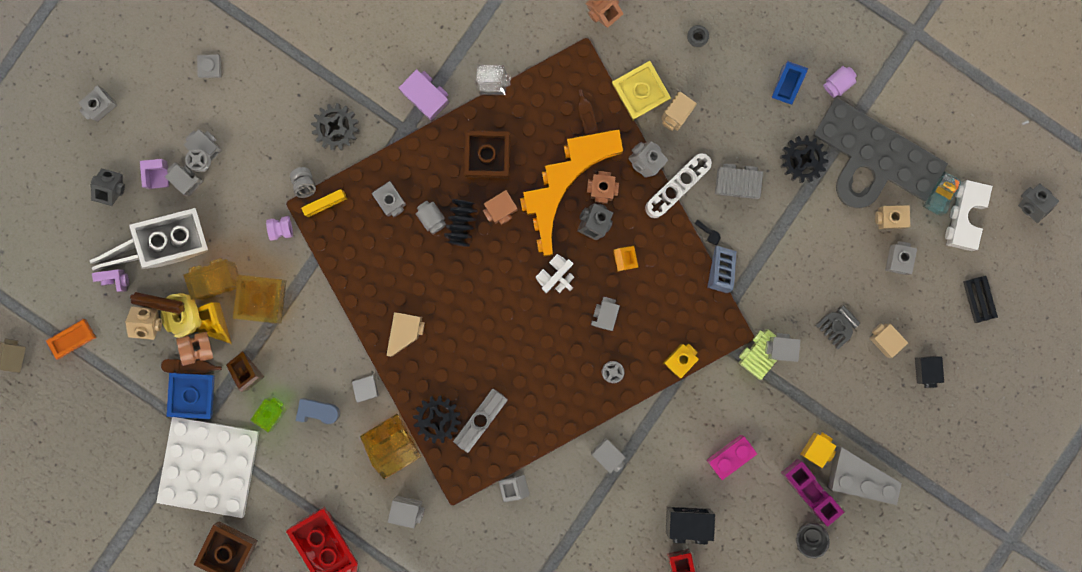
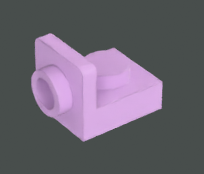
(108, 277)

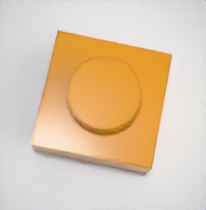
(625, 258)

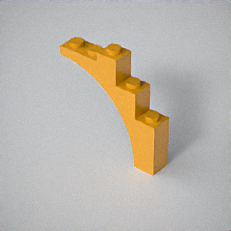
(583, 154)

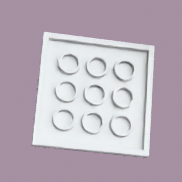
(208, 467)

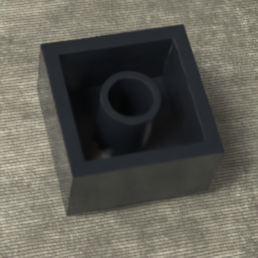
(690, 524)

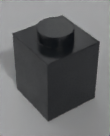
(929, 371)

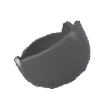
(812, 540)

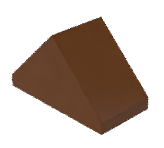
(244, 372)

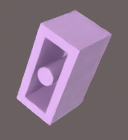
(424, 94)

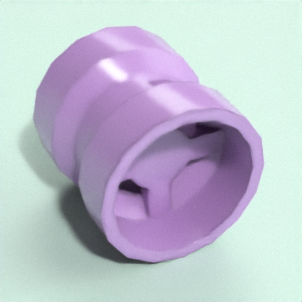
(279, 228)

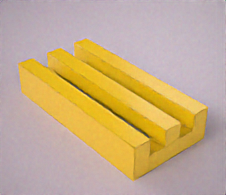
(324, 203)

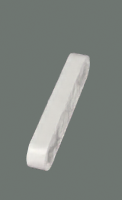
(678, 185)

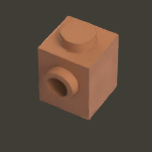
(500, 208)

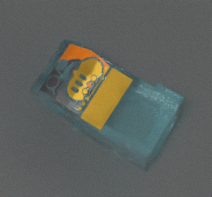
(942, 194)

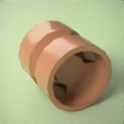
(186, 348)

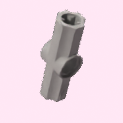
(471, 432)

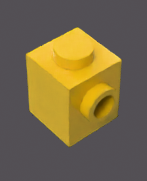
(681, 360)
(819, 449)

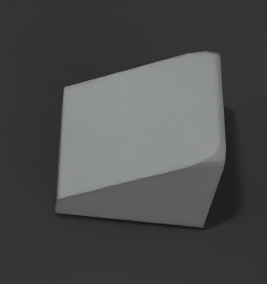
(365, 389)
(514, 488)

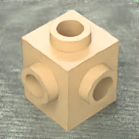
(143, 323)

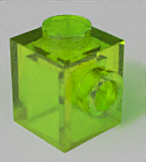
(269, 414)

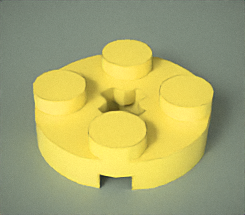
(187, 323)

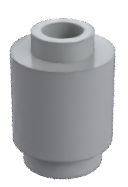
(431, 217)

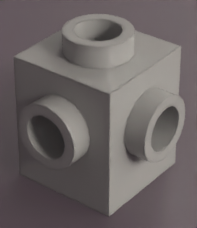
(647, 158)

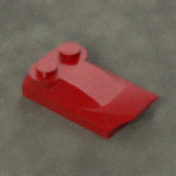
(322, 544)

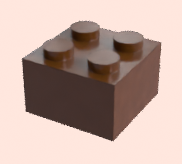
(487, 154)
(225, 550)

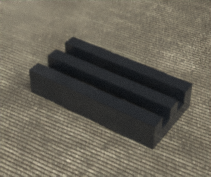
(989, 299)

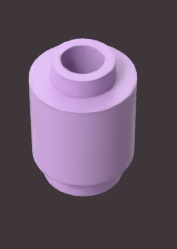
(840, 81)

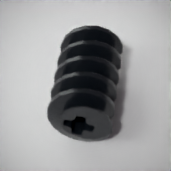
(460, 223)

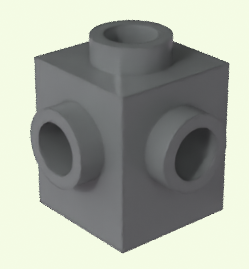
(107, 187)
(1038, 202)
(595, 221)

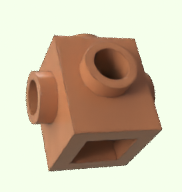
(604, 11)
(599, 195)

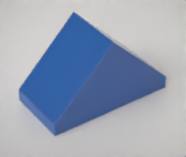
(789, 82)

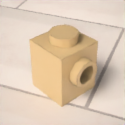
(893, 217)
(888, 340)

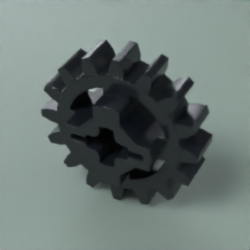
(812, 163)
(451, 415)

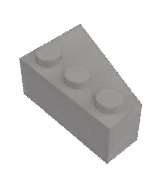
(859, 478)

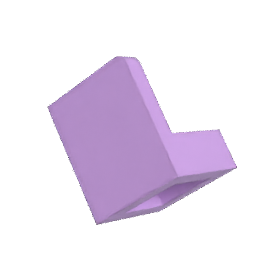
(154, 173)

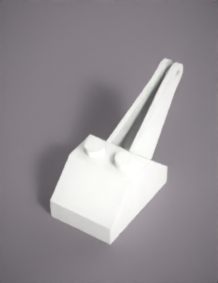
(160, 241)

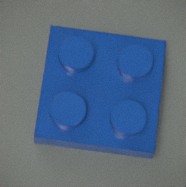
(190, 395)

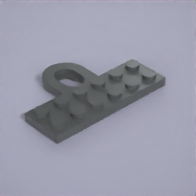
(879, 150)

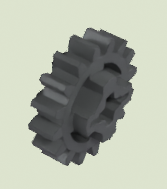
(330, 135)

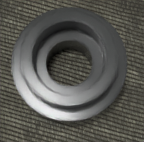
(701, 30)

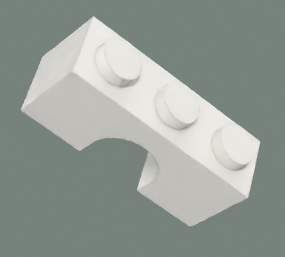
(961, 232)

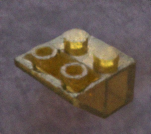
(390, 446)

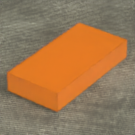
(71, 339)

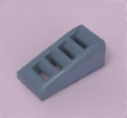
(729, 277)

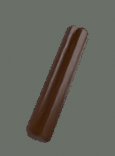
(157, 303)

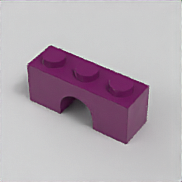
(812, 493)

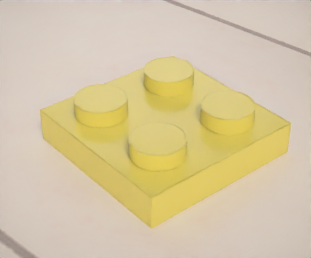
(641, 90)

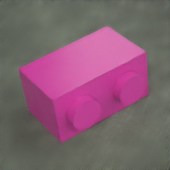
(731, 457)

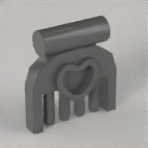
(841, 324)

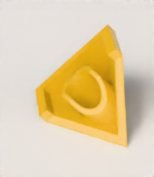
(213, 322)

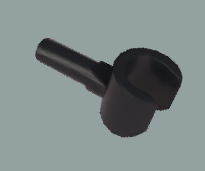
(714, 236)

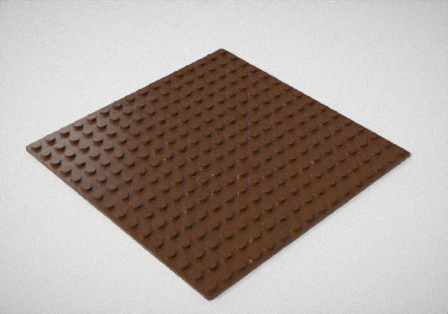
(482, 302)

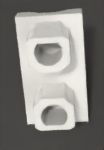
(562, 267)

